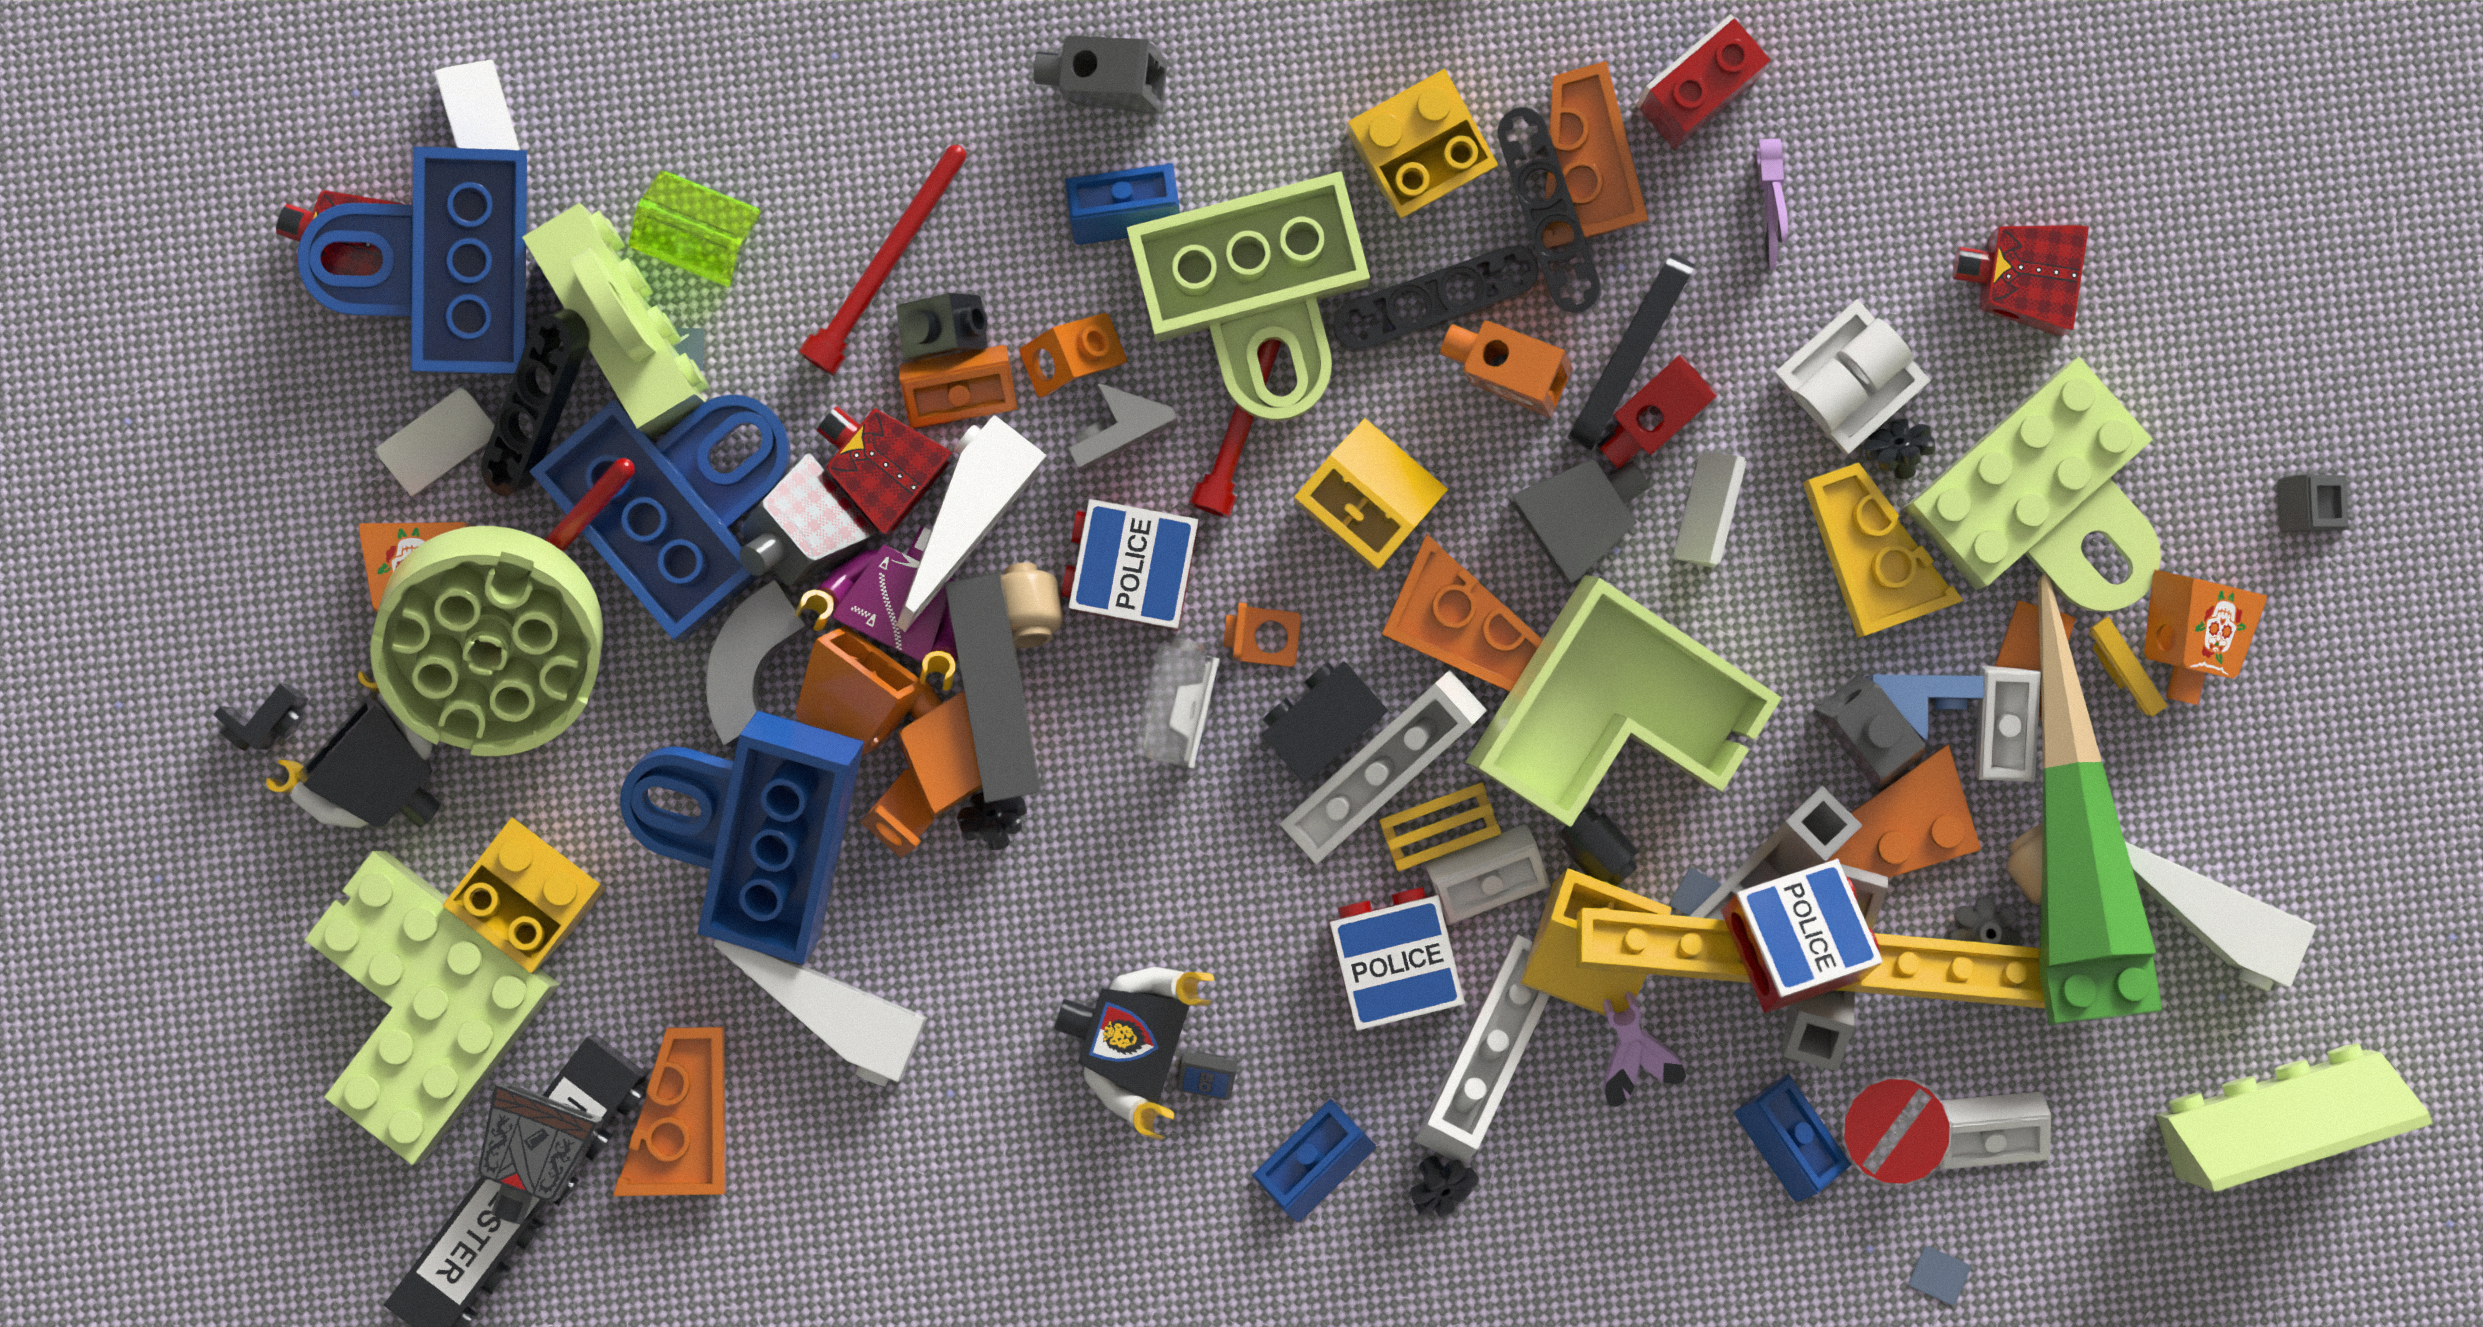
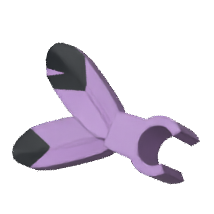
(1771, 178)
(1636, 1049)

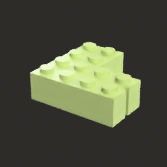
(1613, 676)
(451, 1001)

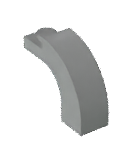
(741, 652)
(1800, 843)
(1822, 1025)

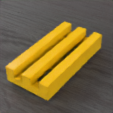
(1396, 842)

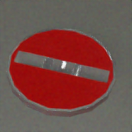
(1897, 1131)

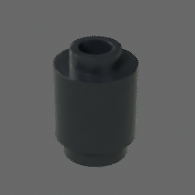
(1599, 847)

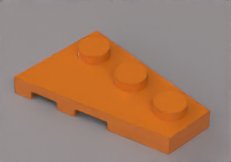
(1593, 156)
(1459, 621)
(1913, 821)
(682, 1120)

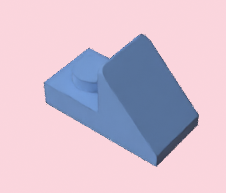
(1912, 693)

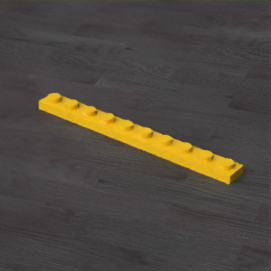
(1909, 966)

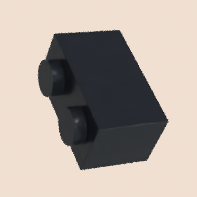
(1322, 721)

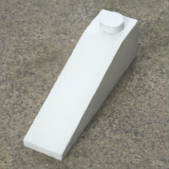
(986, 481)
(1383, 767)
(2233, 925)
(851, 1021)
(1484, 1061)

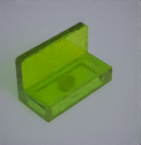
(693, 227)

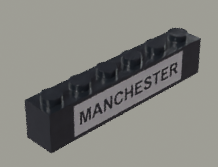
(475, 1244)

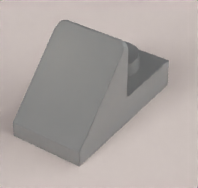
(1135, 420)

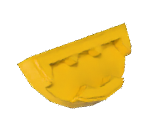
(2124, 667)

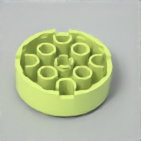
(504, 592)

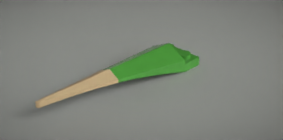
(2093, 921)

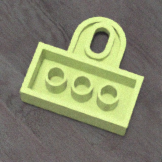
(1255, 277)
(625, 334)
(2041, 489)

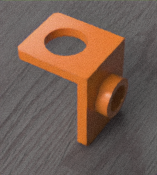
(1077, 351)
(1241, 631)
(899, 816)

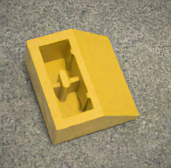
(1420, 144)
(1369, 495)
(523, 896)
(1553, 952)

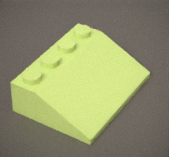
(2288, 1118)

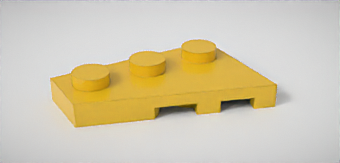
(1872, 554)

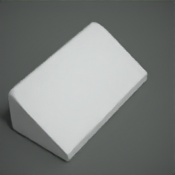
(476, 106)
(437, 441)
(1709, 509)
(2007, 724)
(1487, 874)
(1999, 1130)

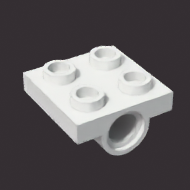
(1852, 376)

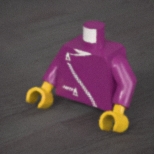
(870, 598)

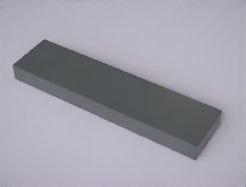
(993, 687)

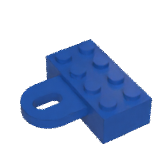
(447, 260)
(675, 515)
(763, 829)

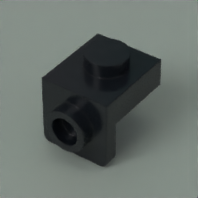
(942, 325)
(275, 718)

